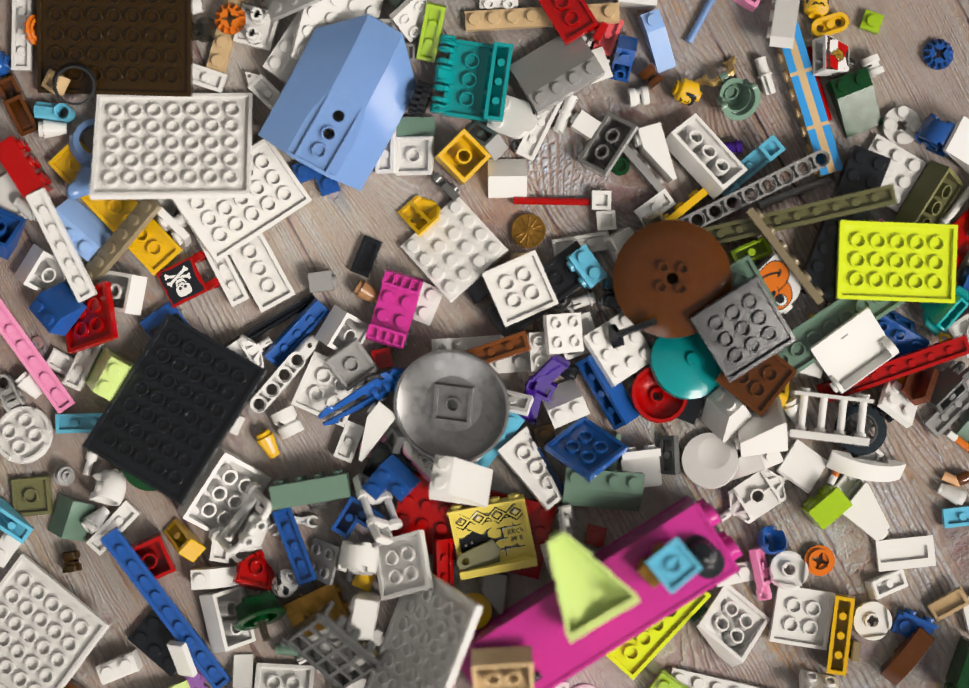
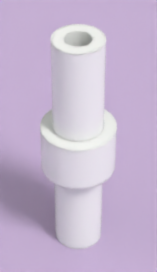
(91, 458)

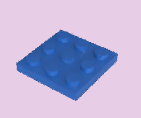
(586, 448)

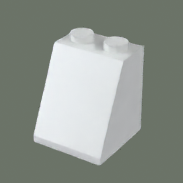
(763, 433)

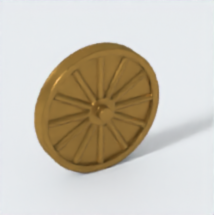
(528, 230)

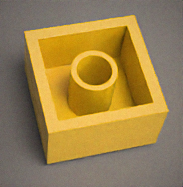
(462, 157)

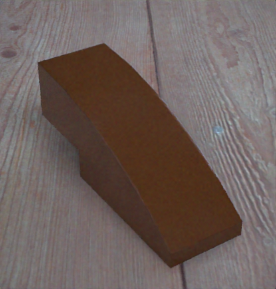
(17, 105)
(907, 655)

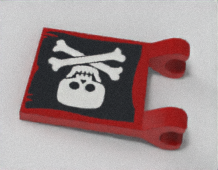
(184, 281)

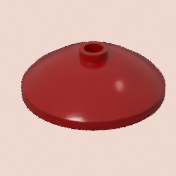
(654, 410)

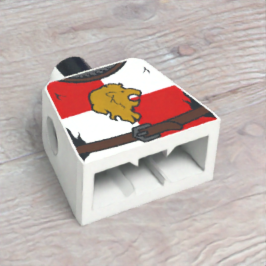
(830, 57)

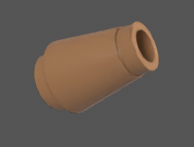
(366, 292)

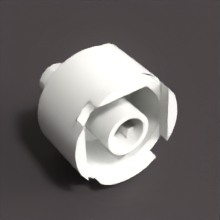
(359, 559)

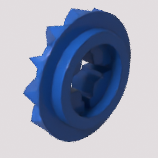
(929, 52)

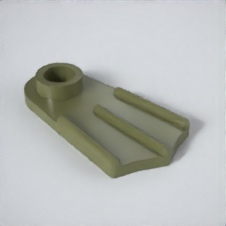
(480, 555)

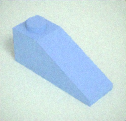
(657, 40)

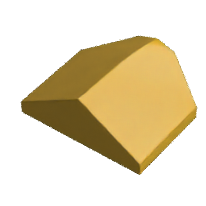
(420, 214)

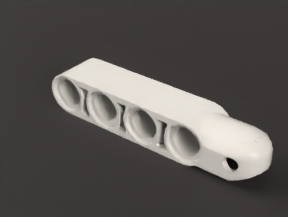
(305, 352)

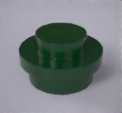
(621, 167)

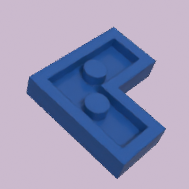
(326, 185)

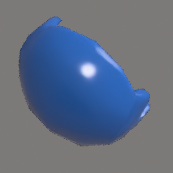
(771, 540)

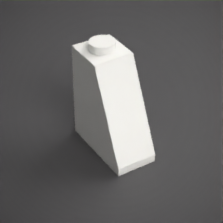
(867, 513)

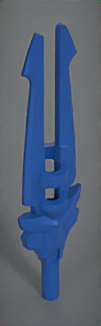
(388, 381)

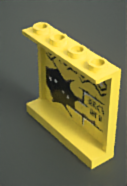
(505, 523)

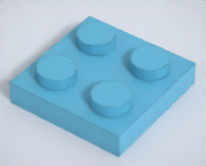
(673, 565)

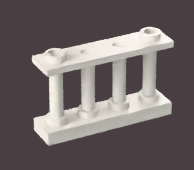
(839, 434)

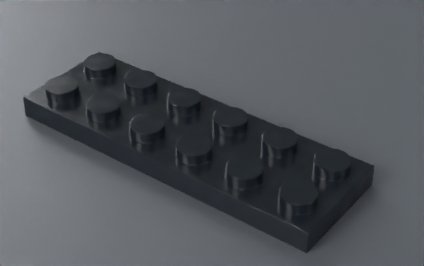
(562, 282)

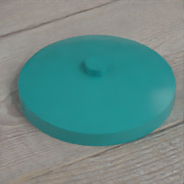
(684, 367)

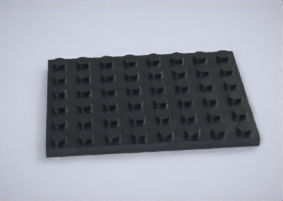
(174, 409)

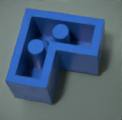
(391, 476)
(351, 515)

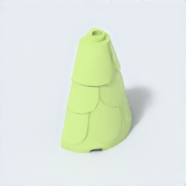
(585, 587)

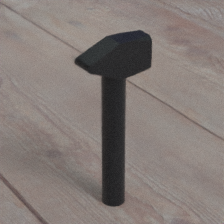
(616, 335)

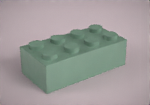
(310, 490)

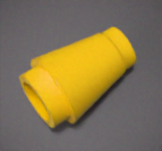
(268, 443)

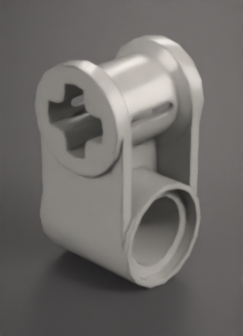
(10, 392)

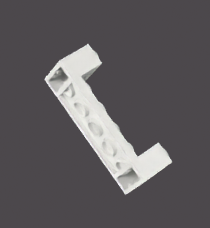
(523, 362)

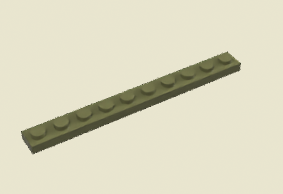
(807, 213)

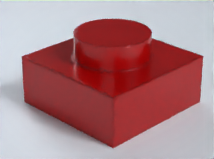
(598, 32)
(382, 357)
(595, 535)

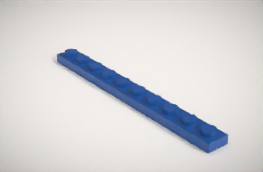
(165, 607)

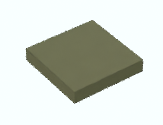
(32, 495)

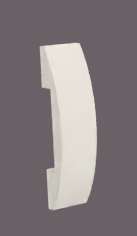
(865, 469)

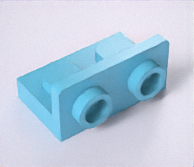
(586, 267)

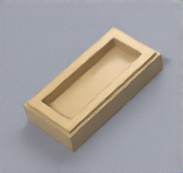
(948, 603)

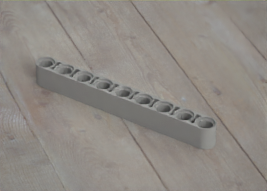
(756, 186)

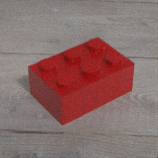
(22, 166)

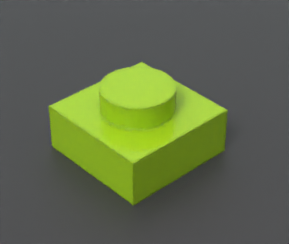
(871, 22)

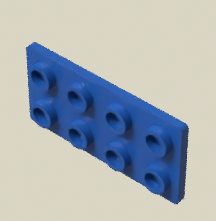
(901, 333)

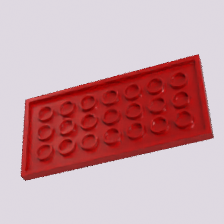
(422, 513)

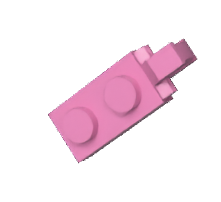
(760, 573)

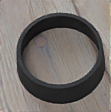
(73, 65)

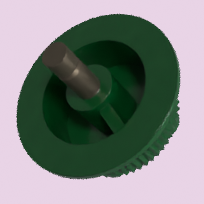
(258, 612)

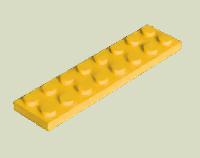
(152, 246)

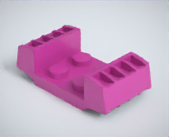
(394, 309)

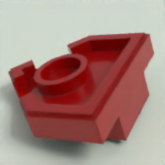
(254, 572)

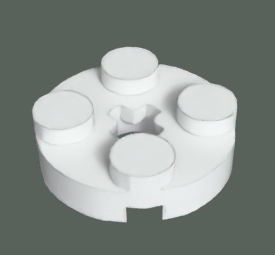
(890, 125)
(796, 564)
(878, 611)

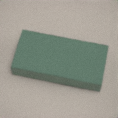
(416, 126)

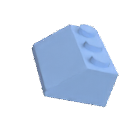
(83, 227)

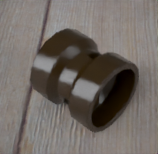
(71, 566)

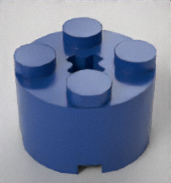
(934, 134)

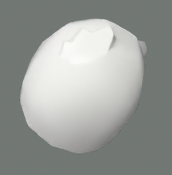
(109, 487)

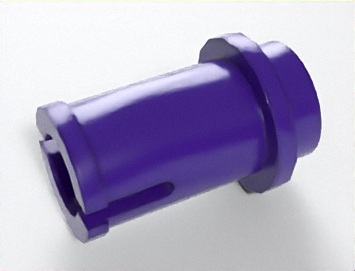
(734, 146)

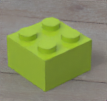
(826, 506)

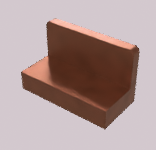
(920, 386)

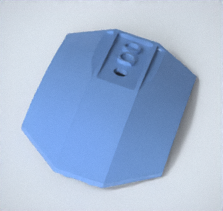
(352, 69)

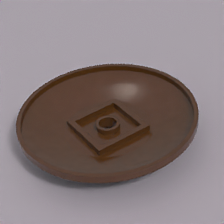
(665, 249)

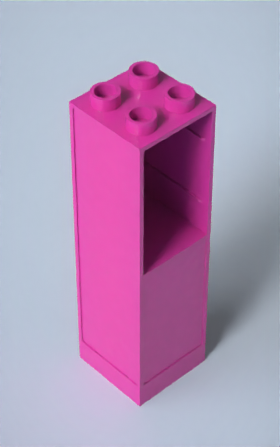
(539, 618)

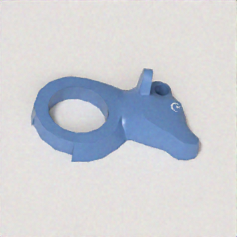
(81, 184)

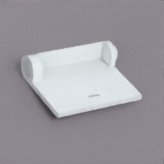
(853, 351)

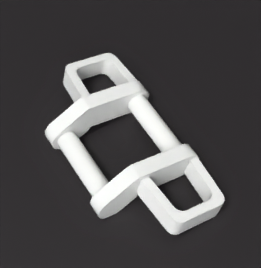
(377, 524)

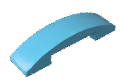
(757, 160)

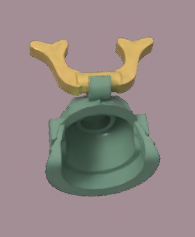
(736, 97)

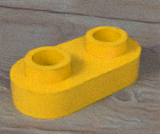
(828, 24)

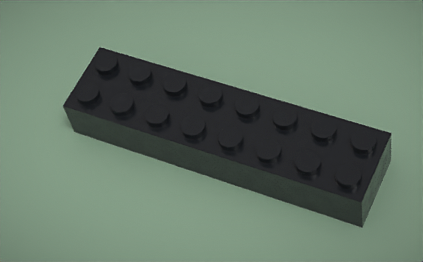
(860, 172)

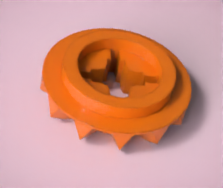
(31, 21)
(237, 23)
(826, 554)

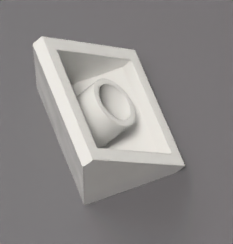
(507, 178)

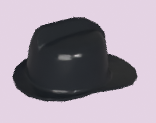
(706, 555)

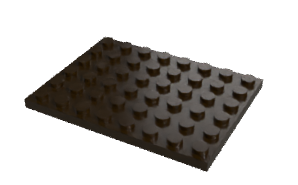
(125, 43)

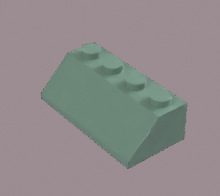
(607, 490)

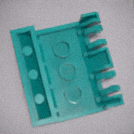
(472, 79)

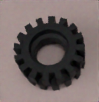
(420, 98)

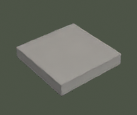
(351, 364)

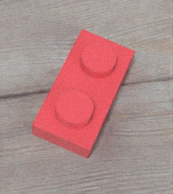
(609, 38)

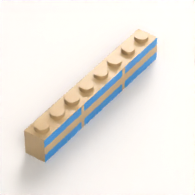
(808, 104)

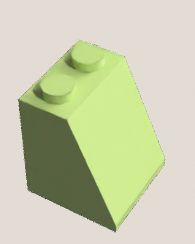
(108, 373)

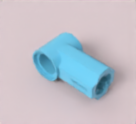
(53, 112)

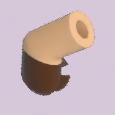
(956, 480)

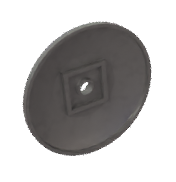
(432, 424)

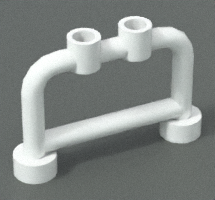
(258, 523)

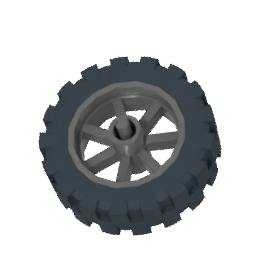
(876, 440)

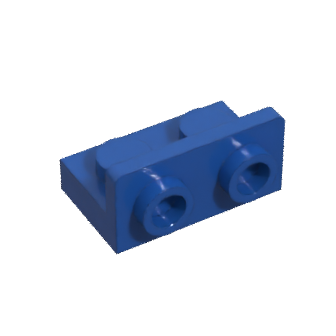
(907, 622)

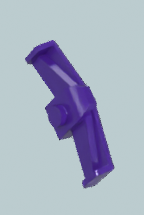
(542, 385)

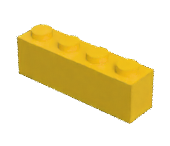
(840, 634)

